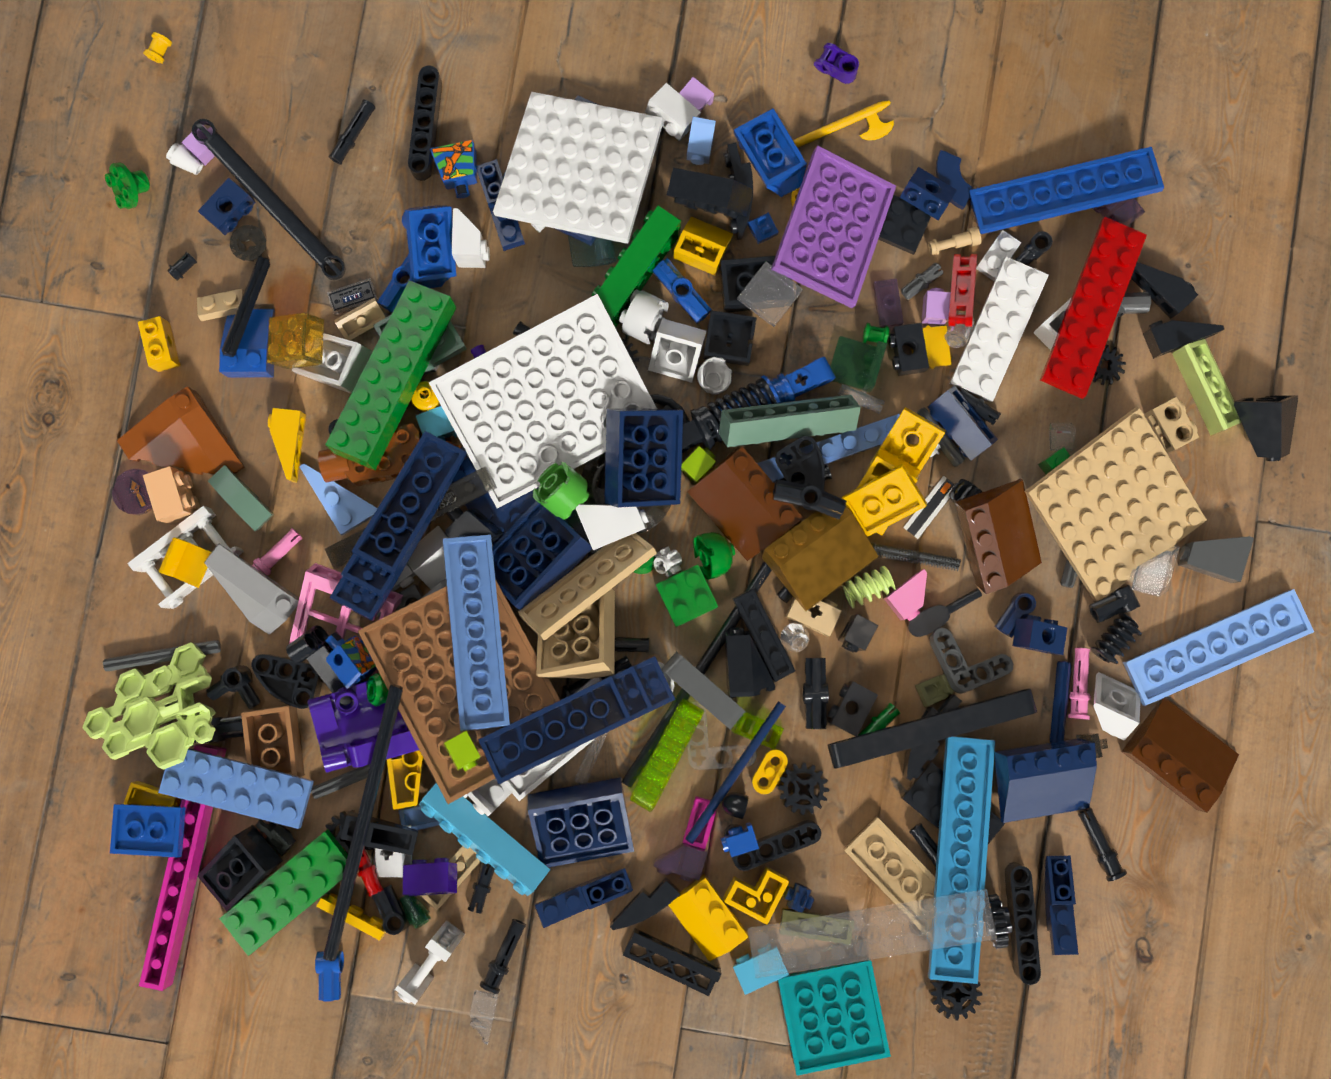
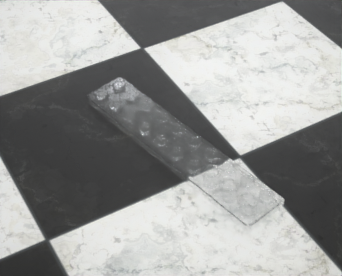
(871, 933)

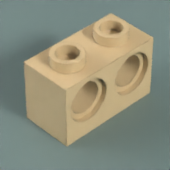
(1166, 428)

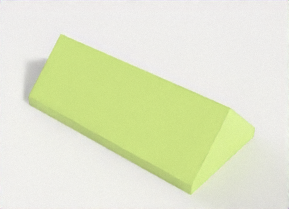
(1207, 386)

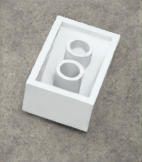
(341, 363)

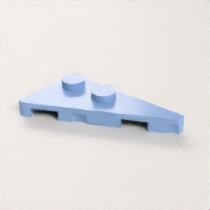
(342, 506)

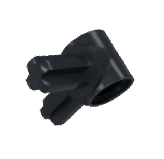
(229, 683)

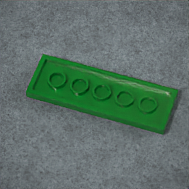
(286, 893)

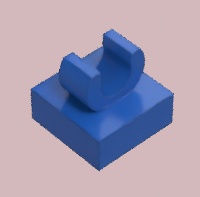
(763, 228)

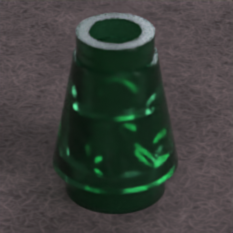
(415, 911)

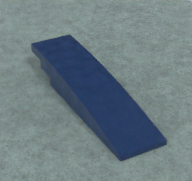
(397, 526)
(576, 720)

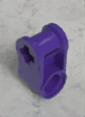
(834, 60)

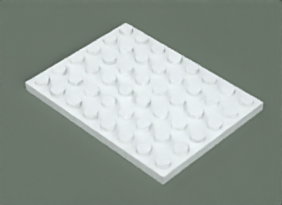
(542, 398)

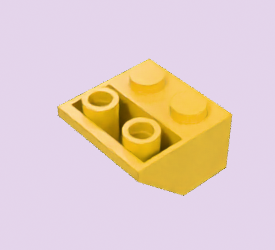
(702, 245)

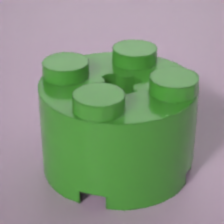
(561, 490)

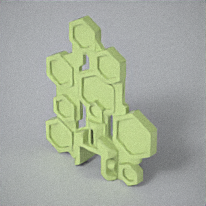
(144, 715)

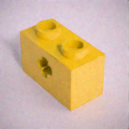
(159, 344)

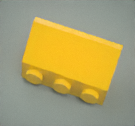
(708, 919)

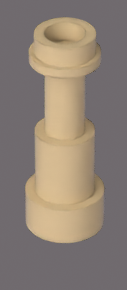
(970, 237)

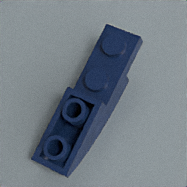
(491, 182)
(583, 897)
(1059, 905)

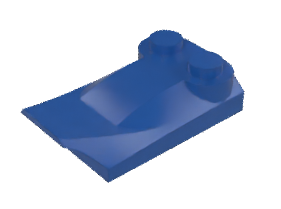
(772, 153)
(430, 244)

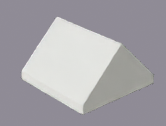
(428, 558)

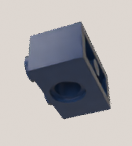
(928, 193)
(227, 194)
(1039, 635)

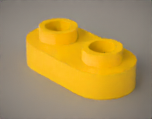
(769, 771)

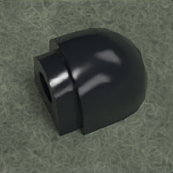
(735, 804)

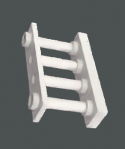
(146, 560)
(439, 948)

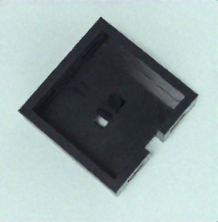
(730, 329)

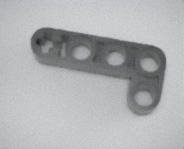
(703, 690)

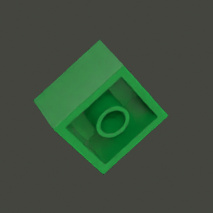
(686, 596)

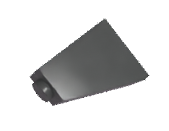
(1217, 558)

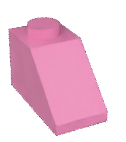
(908, 597)

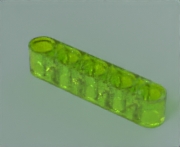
(667, 755)

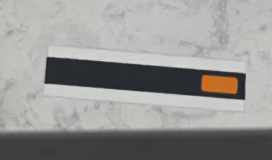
(935, 501)

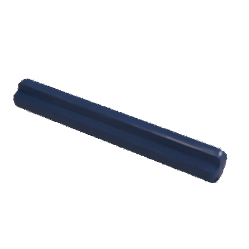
(1060, 701)

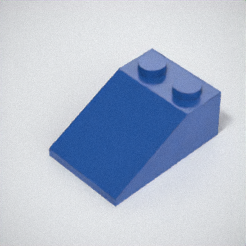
(253, 349)

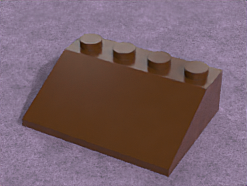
(741, 505)
(999, 535)
(1182, 755)

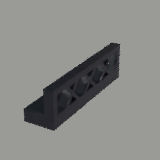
(677, 956)

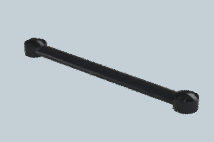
(268, 198)

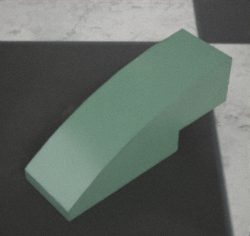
(240, 498)

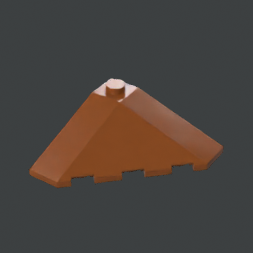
(181, 436)

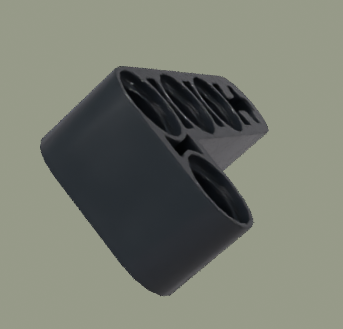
(315, 649)
(778, 849)

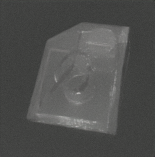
(1155, 574)

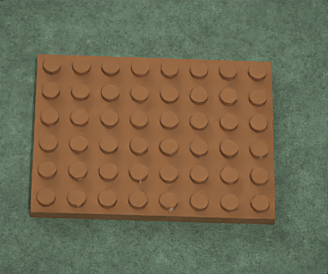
(417, 653)

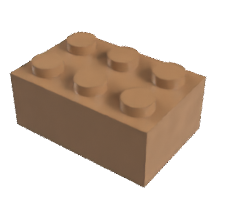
(273, 739)

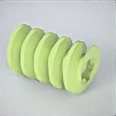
(869, 585)

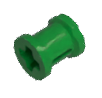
(875, 334)

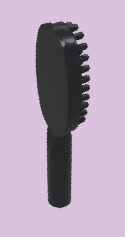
(937, 616)

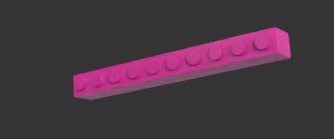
(177, 894)

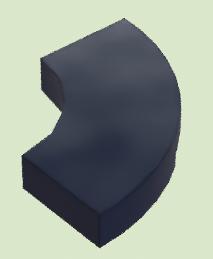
(949, 172)

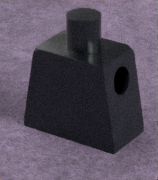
(471, 524)

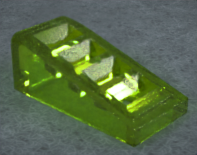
(775, 736)

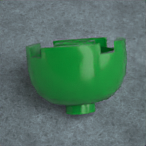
(714, 553)

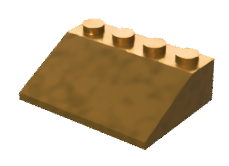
(819, 556)

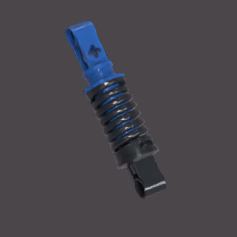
(783, 389)

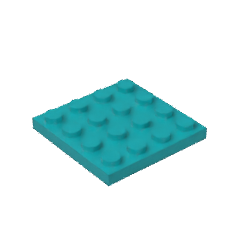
(833, 1017)

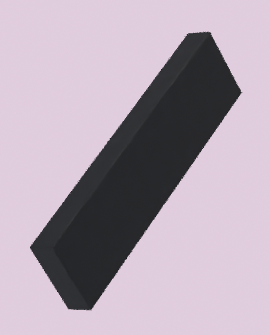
(763, 634)

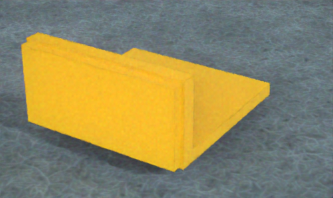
(185, 562)

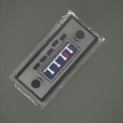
(351, 296)

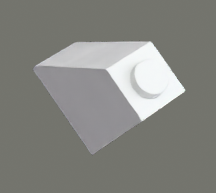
(608, 523)

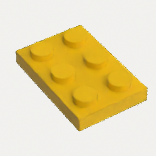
(885, 500)

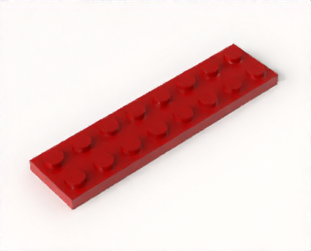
(1093, 308)

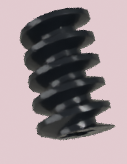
(1116, 639)

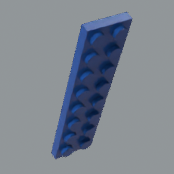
(1066, 190)

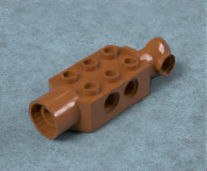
(395, 456)

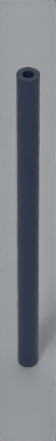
(735, 772)

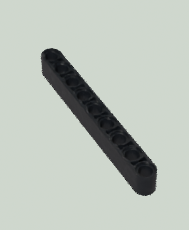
(932, 728)

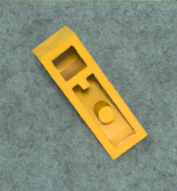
(287, 434)

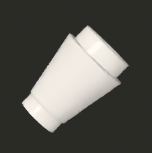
(184, 159)

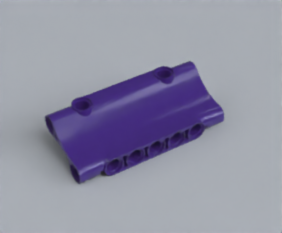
(350, 731)

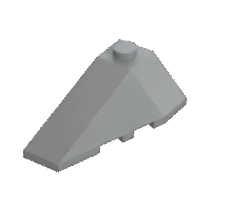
(256, 594)

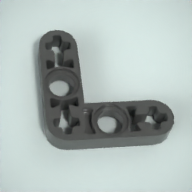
(961, 670)

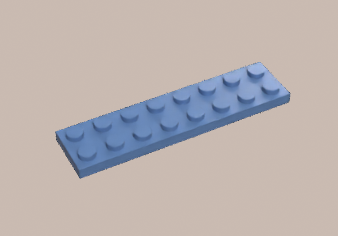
(475, 633)

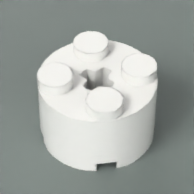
(643, 316)

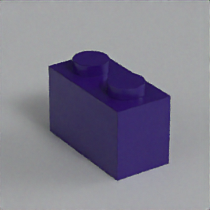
(430, 878)

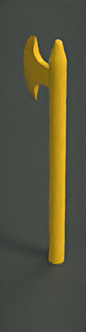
(876, 128)

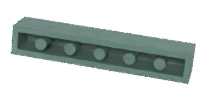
(789, 420)

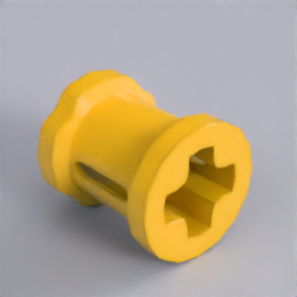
(157, 47)

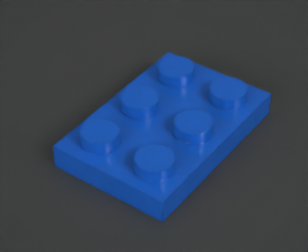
(147, 830)

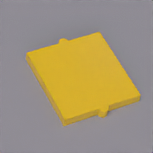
(936, 346)

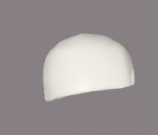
(714, 375)

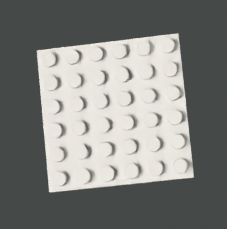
(579, 167)

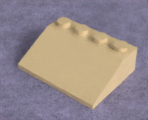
(583, 645)

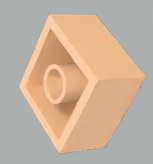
(171, 495)

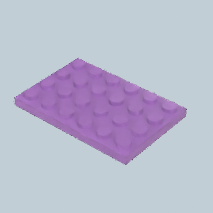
(834, 227)

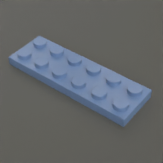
(238, 788)

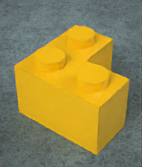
(758, 900)

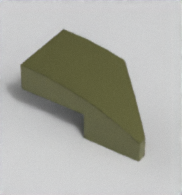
(934, 690)

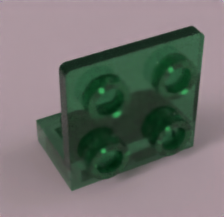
(857, 363)

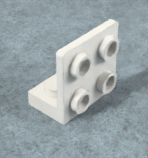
(488, 796)

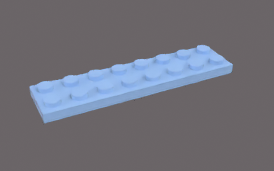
(1218, 647)

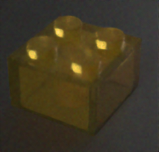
(295, 340)

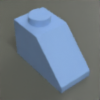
(700, 140)

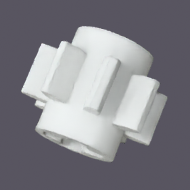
(667, 561)

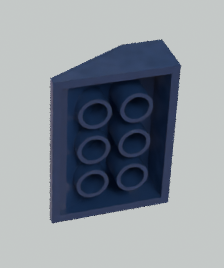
(643, 457)
(536, 554)
(1045, 779)
(580, 822)

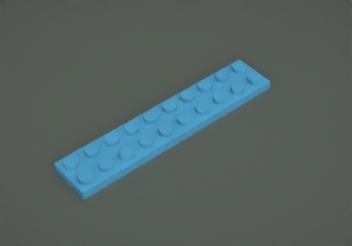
(962, 843)

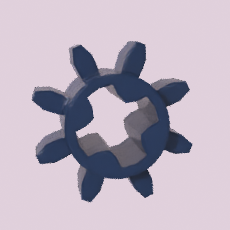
(799, 897)

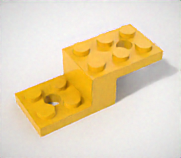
(898, 451)

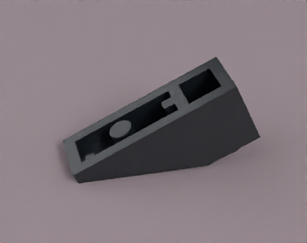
(1166, 290)
(1173, 335)

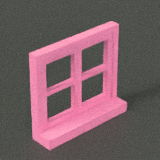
(326, 580)

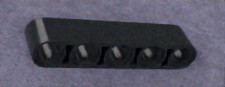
(422, 113)
(1029, 932)

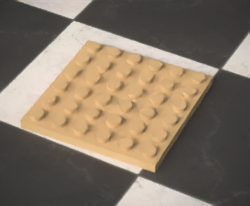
(1116, 504)

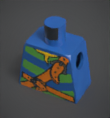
(457, 166)
(349, 659)

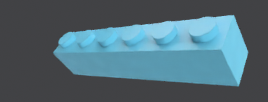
(487, 840)

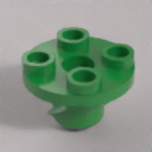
(126, 184)

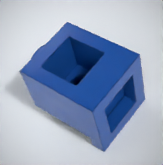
(740, 840)

